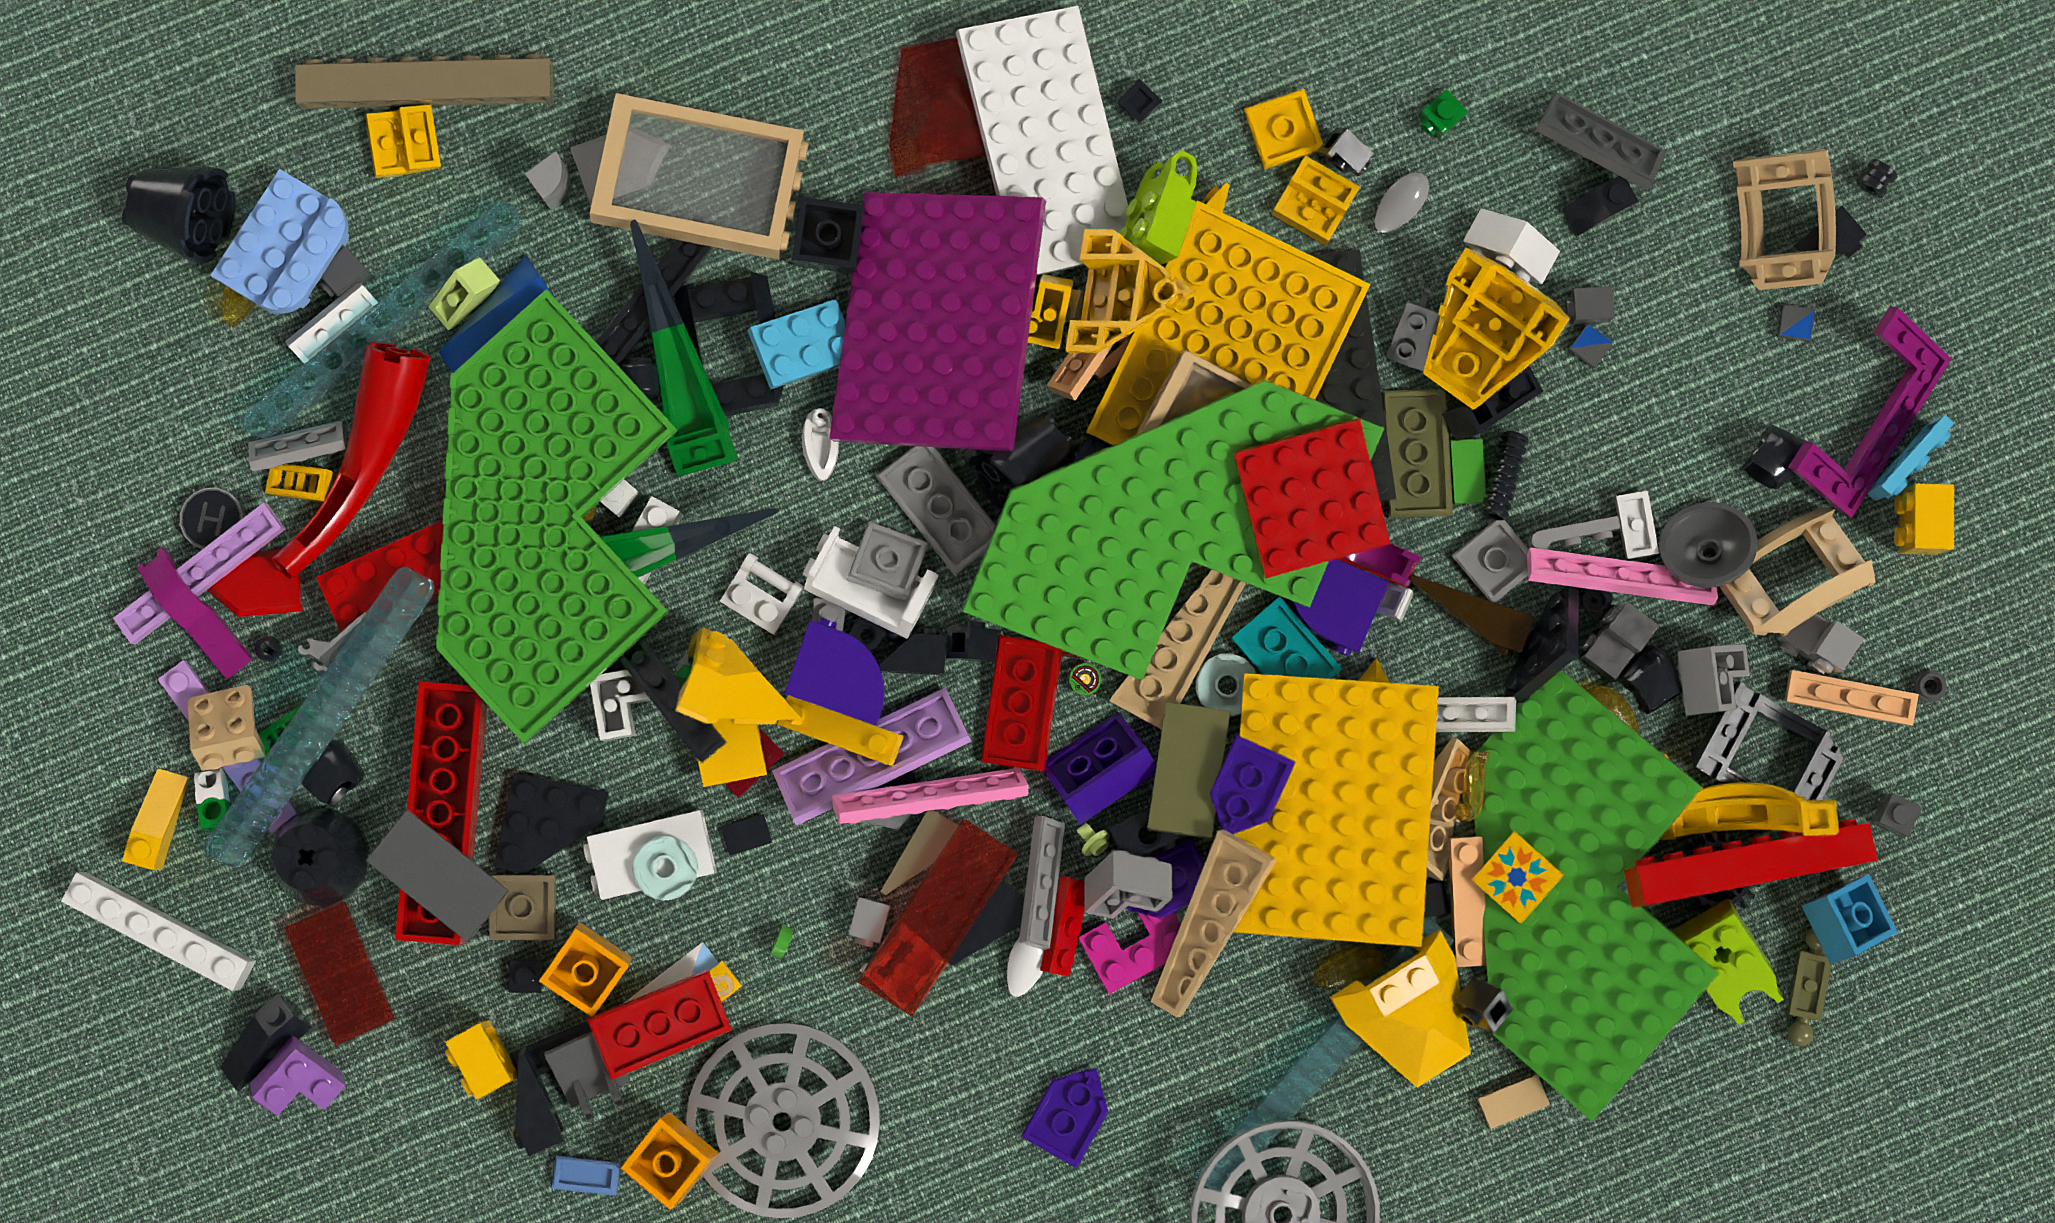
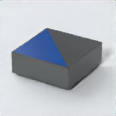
(1796, 323)
(1590, 346)

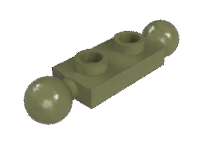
(1808, 990)

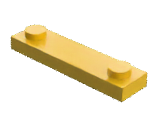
(844, 731)

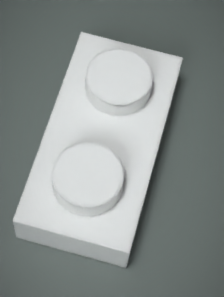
(1636, 525)

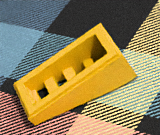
(319, 486)

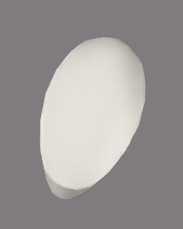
(818, 449)
(1023, 968)

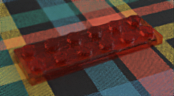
(937, 917)

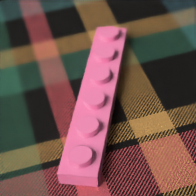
(1613, 576)
(929, 795)

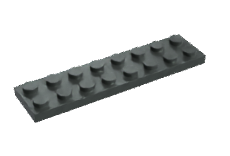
(1354, 379)

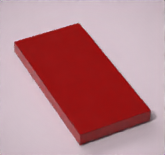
(1021, 703)
(659, 1024)

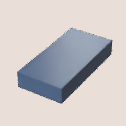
(586, 1175)

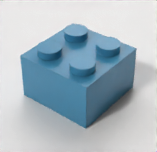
(1849, 919)

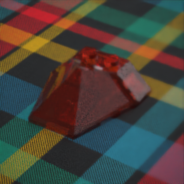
(932, 109)

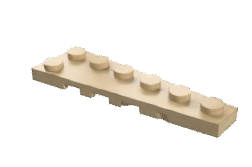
(1180, 650)
(1219, 901)

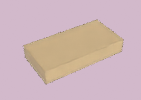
(1513, 1101)

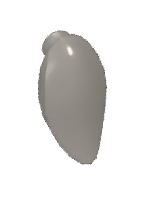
(1401, 202)

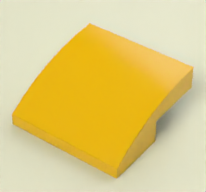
(403, 141)
(1315, 200)
(738, 758)

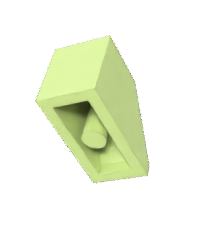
(463, 292)

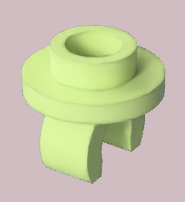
(1095, 842)

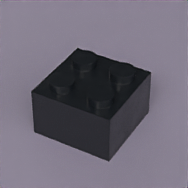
(828, 235)

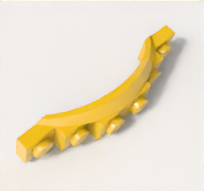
(1754, 808)

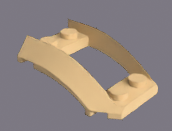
(1783, 172)
(1833, 549)

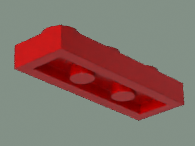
(1066, 927)

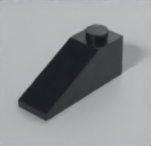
(1468, 422)
(996, 919)
(263, 1039)
(536, 1117)

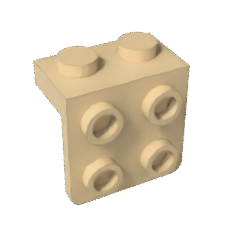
(224, 728)

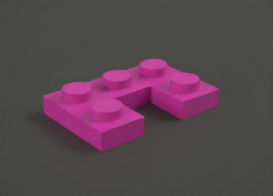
(1124, 966)

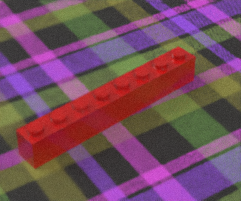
(1748, 865)

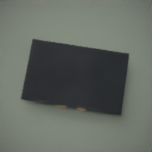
(746, 834)

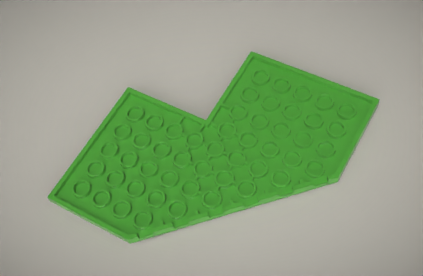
(1107, 541)
(526, 585)
(1585, 969)

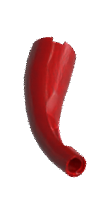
(382, 415)

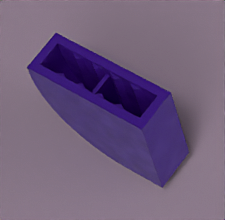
(1343, 606)
(837, 673)

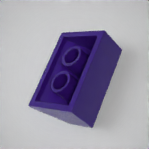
(1099, 767)

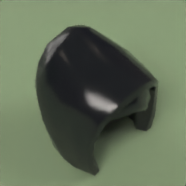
(1772, 457)
(1652, 678)
(333, 774)

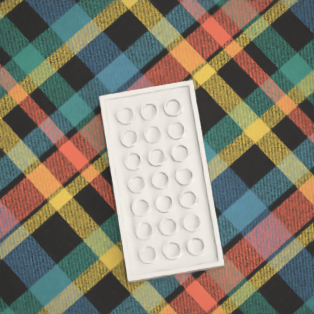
(1046, 126)

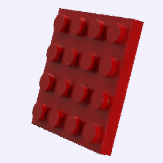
(1311, 498)

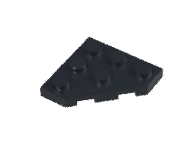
(1549, 646)
(544, 820)

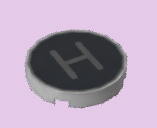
(209, 515)

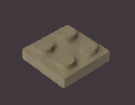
(526, 910)

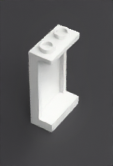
(829, 581)
(615, 852)

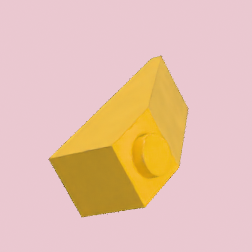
(156, 821)

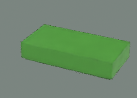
(1467, 471)

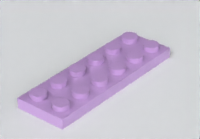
(929, 731)

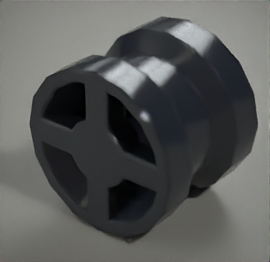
(1877, 178)

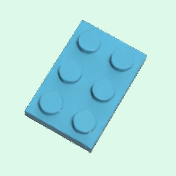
(799, 343)
(1911, 458)

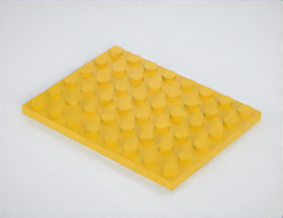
(1255, 314)
(1352, 811)

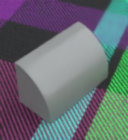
(550, 180)

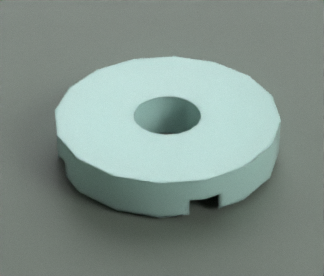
(1212, 672)
(684, 868)

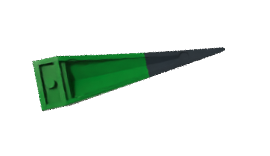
(686, 392)
(657, 547)

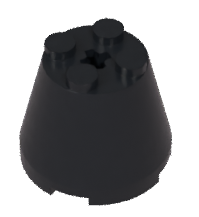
(181, 209)
(1036, 452)
(338, 857)

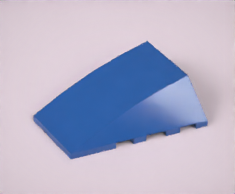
(501, 307)

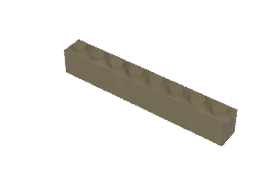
(424, 83)

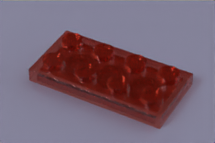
(340, 973)

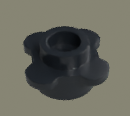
(1595, 610)

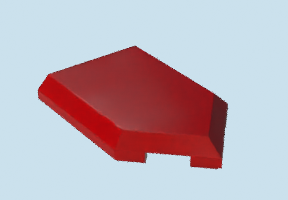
(258, 588)

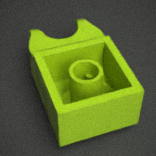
(1162, 209)
(1732, 950)

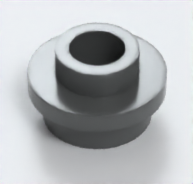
(1939, 686)

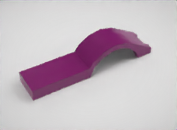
(1388, 561)
(194, 615)

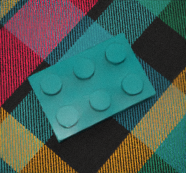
(1284, 646)

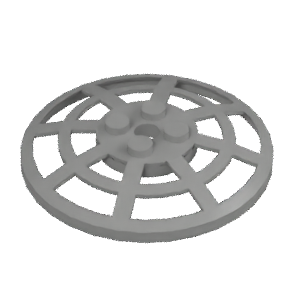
(804, 1114)
(1285, 1189)

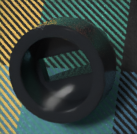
(271, 642)

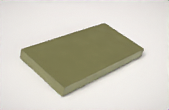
(1418, 453)
(1187, 769)

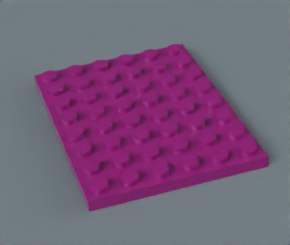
(938, 321)

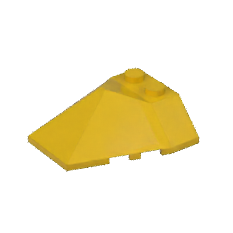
(1489, 329)
(1411, 1012)

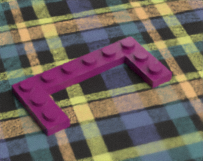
(1926, 364)

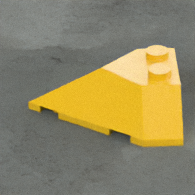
(1121, 292)
(729, 685)

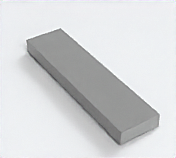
(1042, 882)

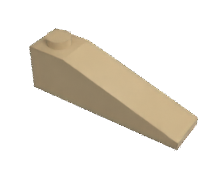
(1445, 795)

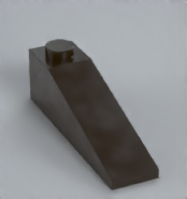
(1489, 621)

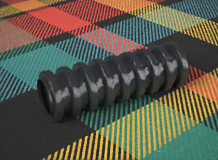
(1504, 475)

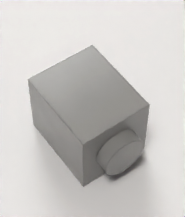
(869, 921)

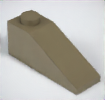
(921, 850)

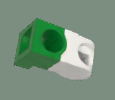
(211, 798)

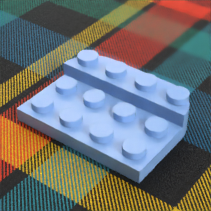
(284, 246)

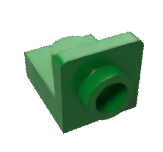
(1441, 115)

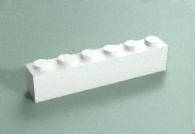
(158, 931)

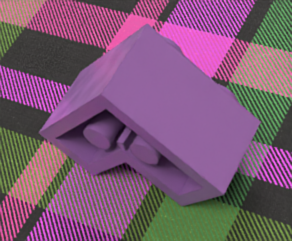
(293, 1071)

